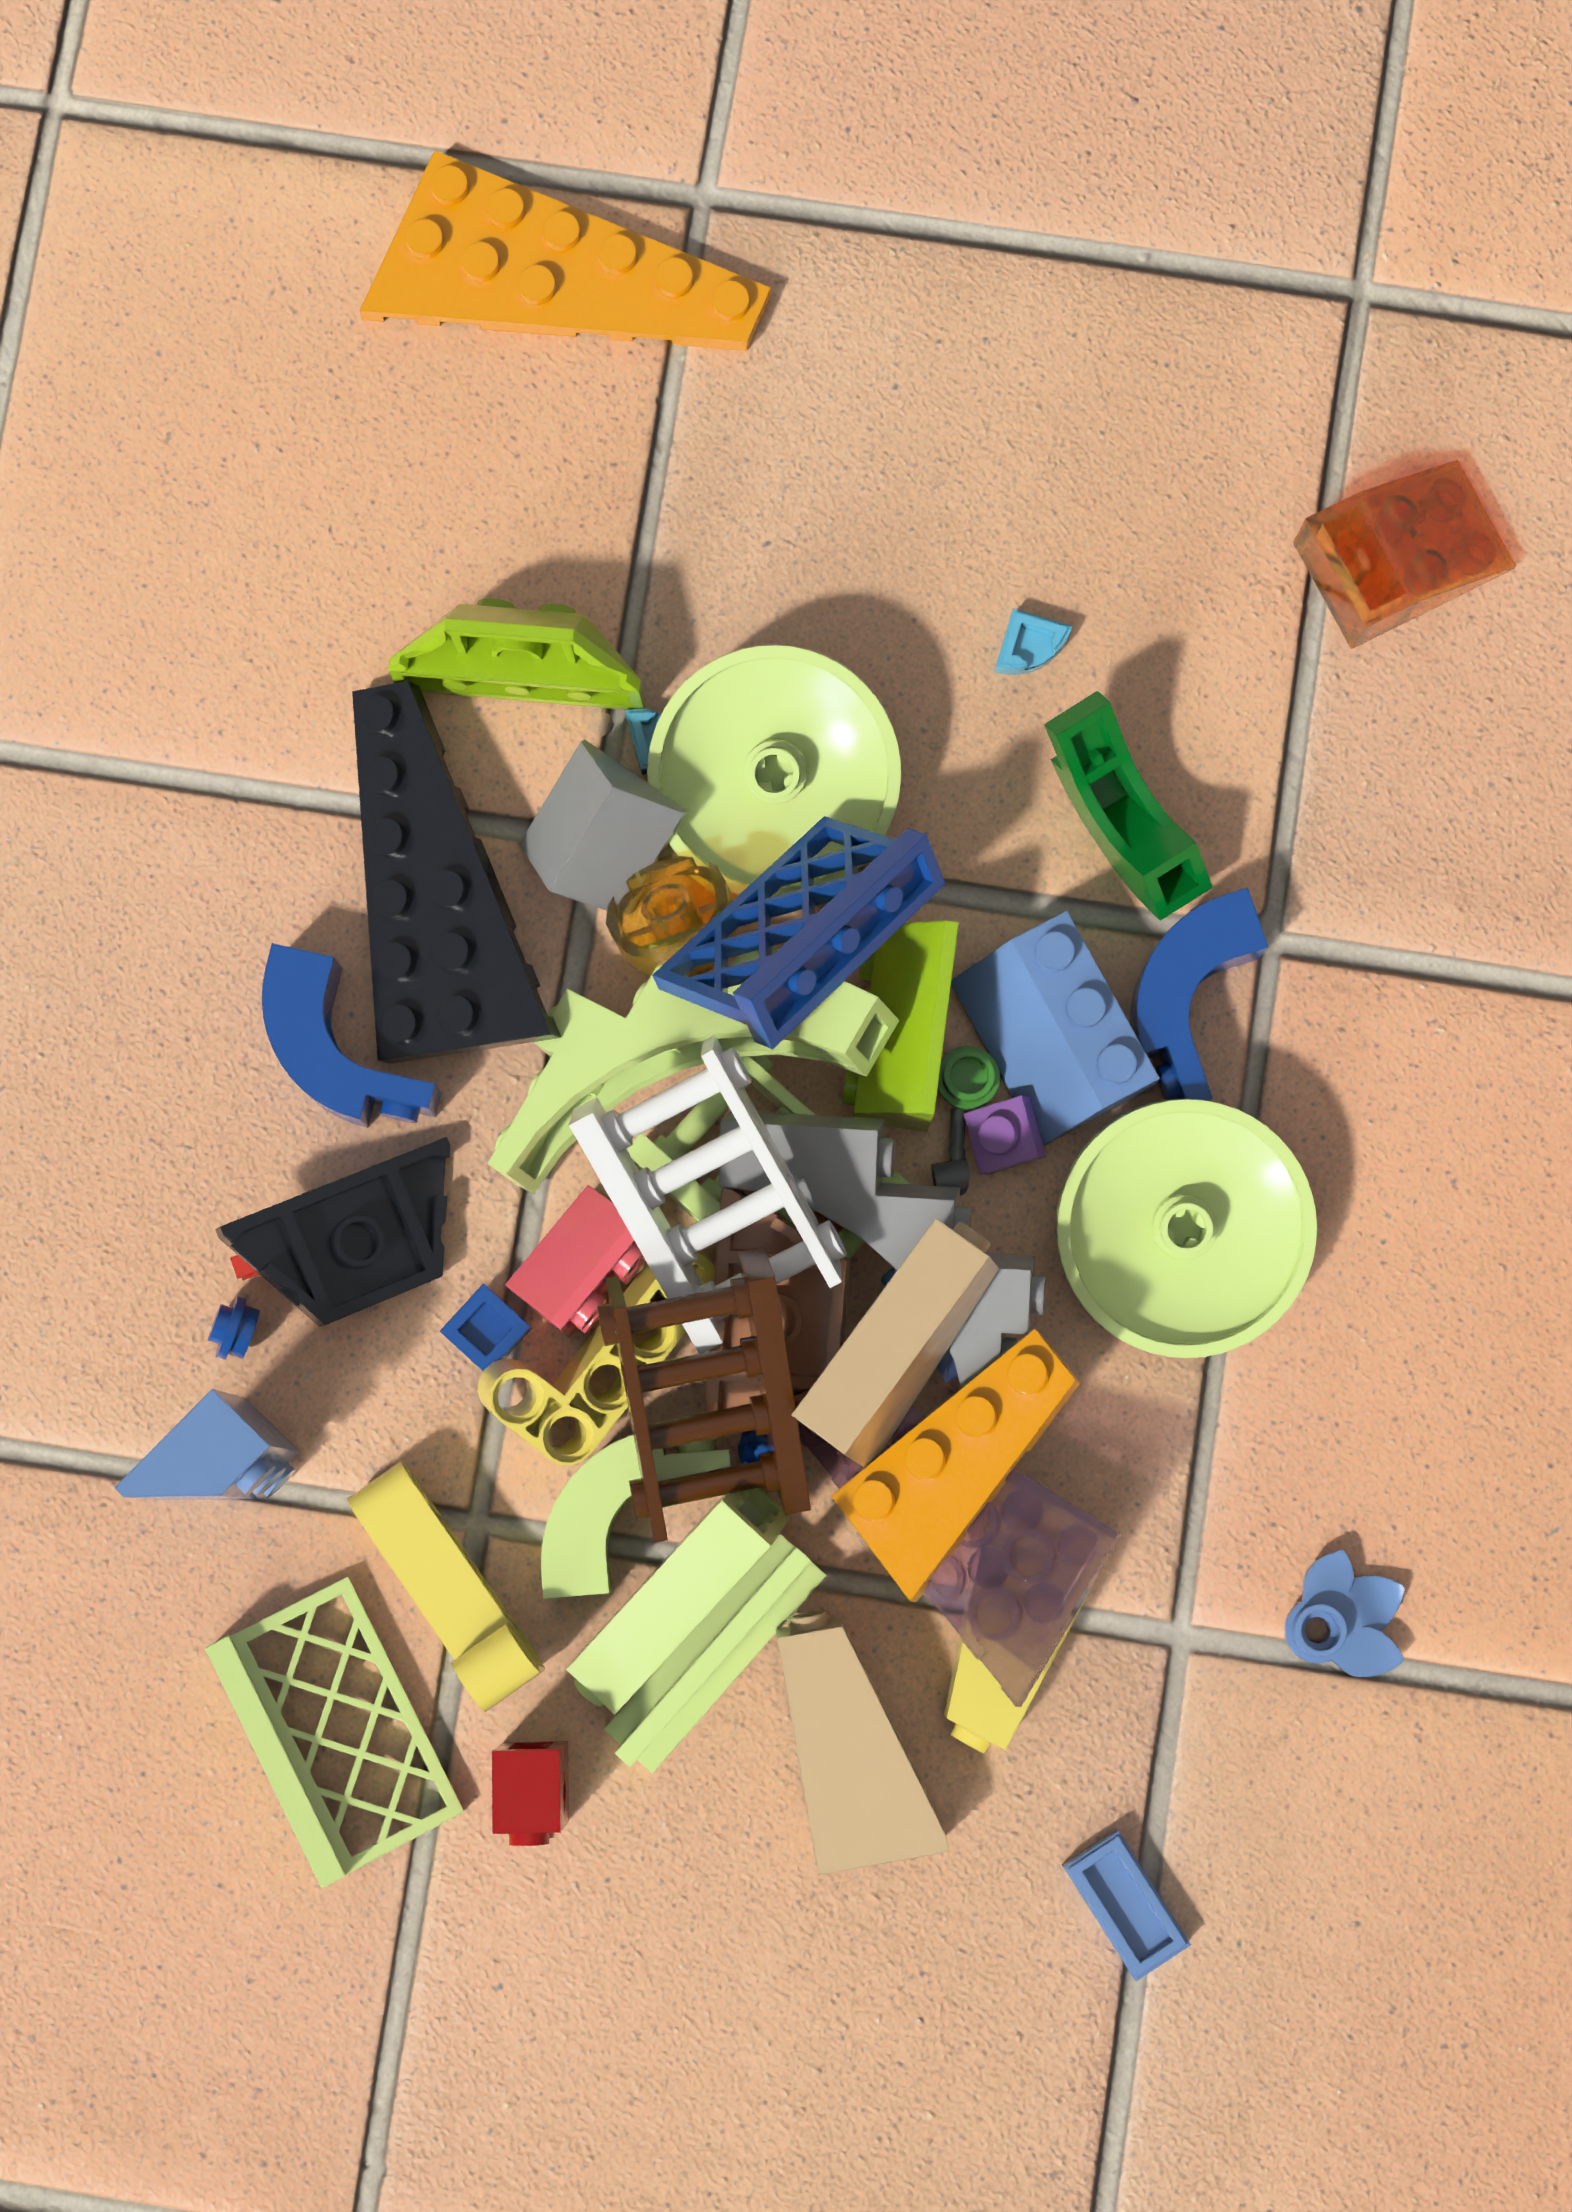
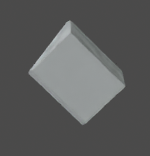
(598, 829)

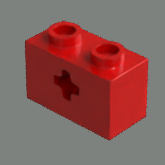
(530, 1791)

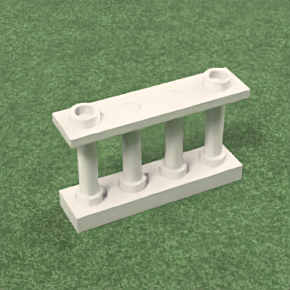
(641, 1192)

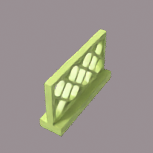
(713, 1655)
(280, 1754)

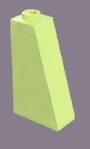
(677, 1597)

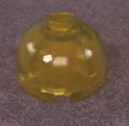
(665, 911)

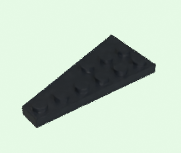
(437, 918)

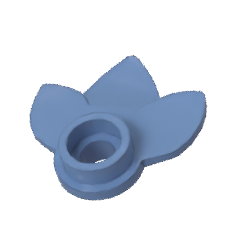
(1353, 1614)

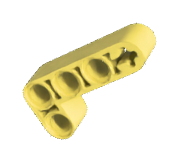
(570, 1391)
(446, 1586)

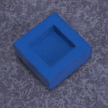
(485, 1328)

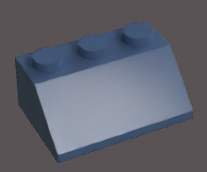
(1055, 1027)
(214, 1453)

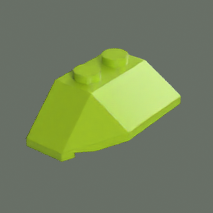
(519, 657)

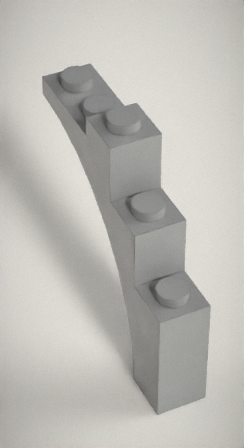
(841, 1175)

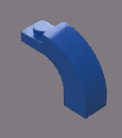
(1199, 945)
(298, 1019)

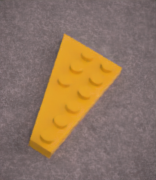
(533, 265)

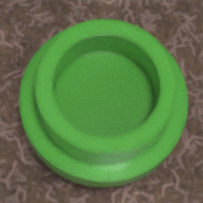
(968, 1078)

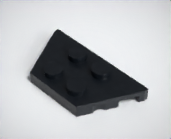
(352, 1237)

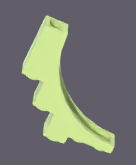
(660, 1036)

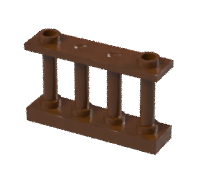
(759, 1355)

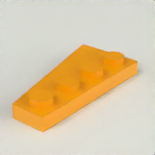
(946, 1469)

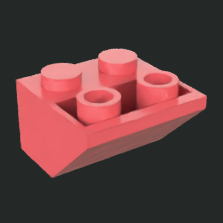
(570, 1264)

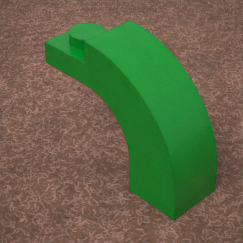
(1119, 810)

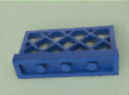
(820, 946)

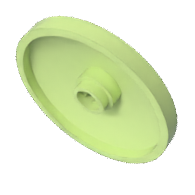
(767, 751)
(1186, 1228)

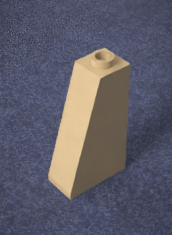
(898, 1343)
(852, 1765)

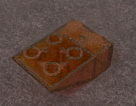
(1401, 550)

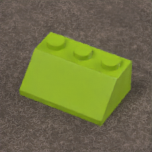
(914, 981)

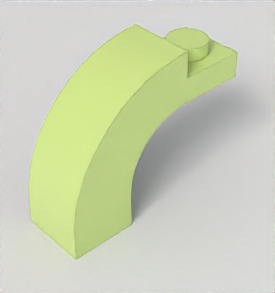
(582, 1517)

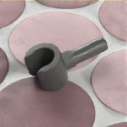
(956, 1171)

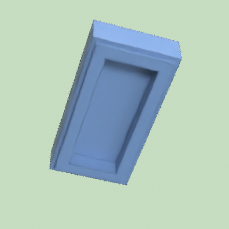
(1126, 1905)

